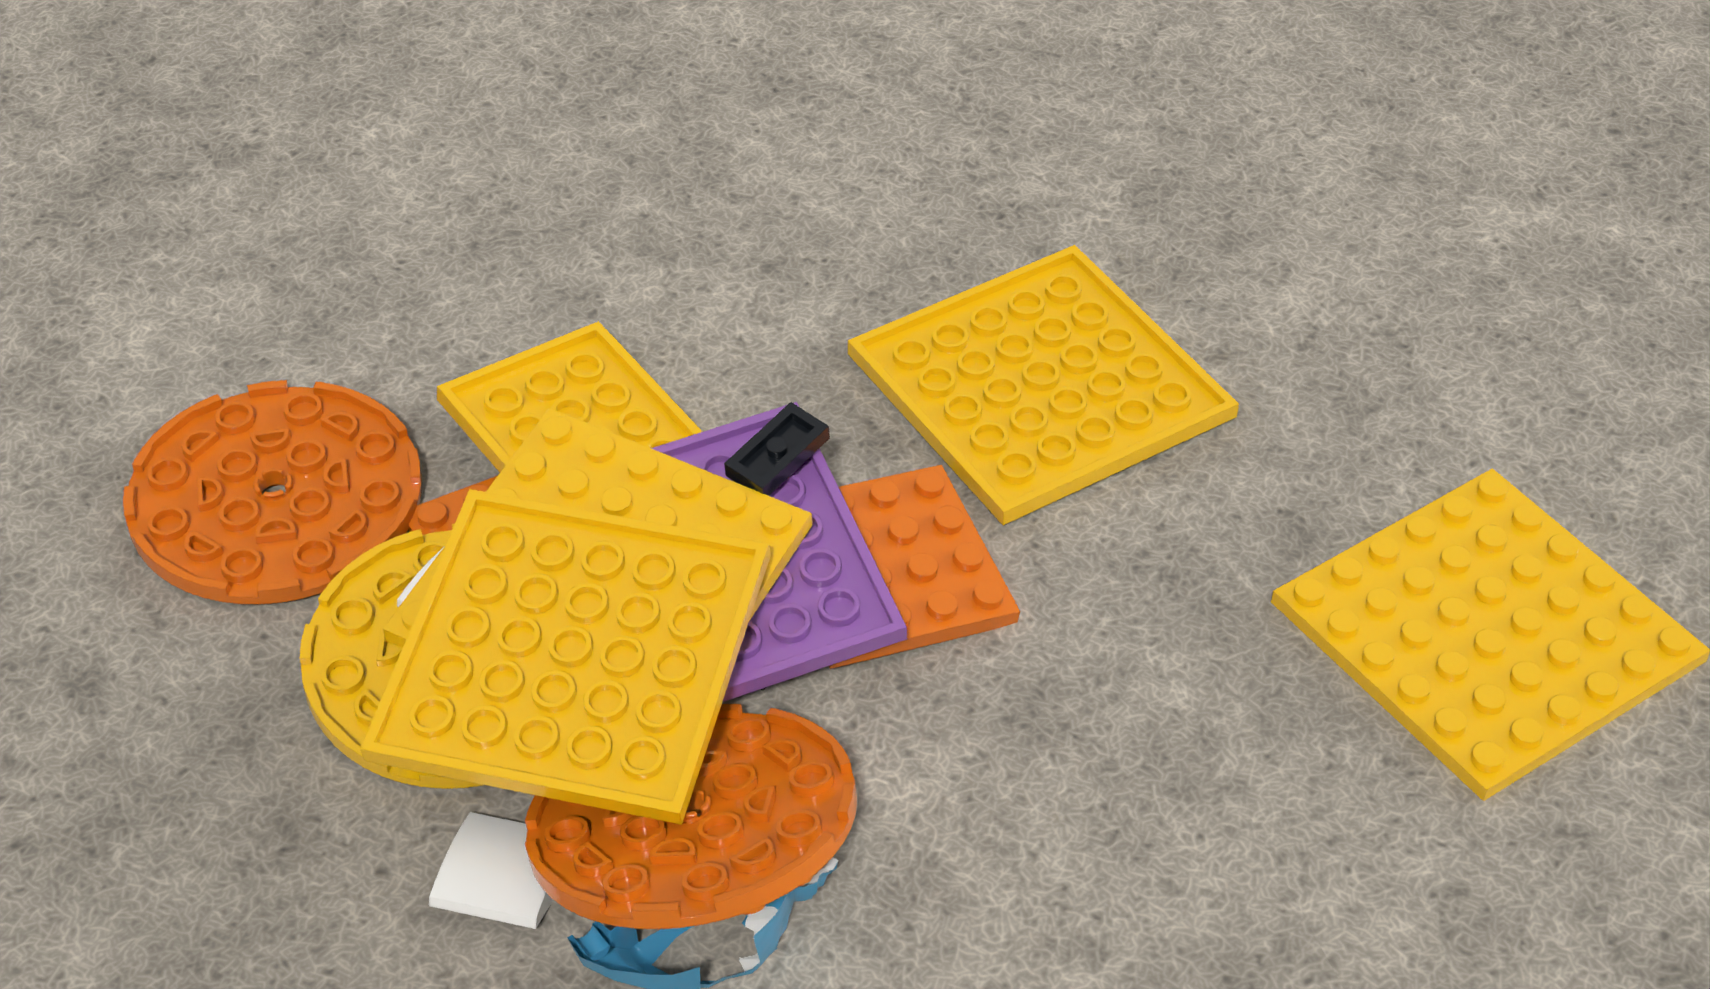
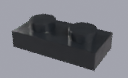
(777, 450)

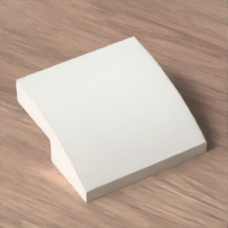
(490, 874)

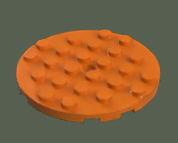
(202, 476)
(772, 815)

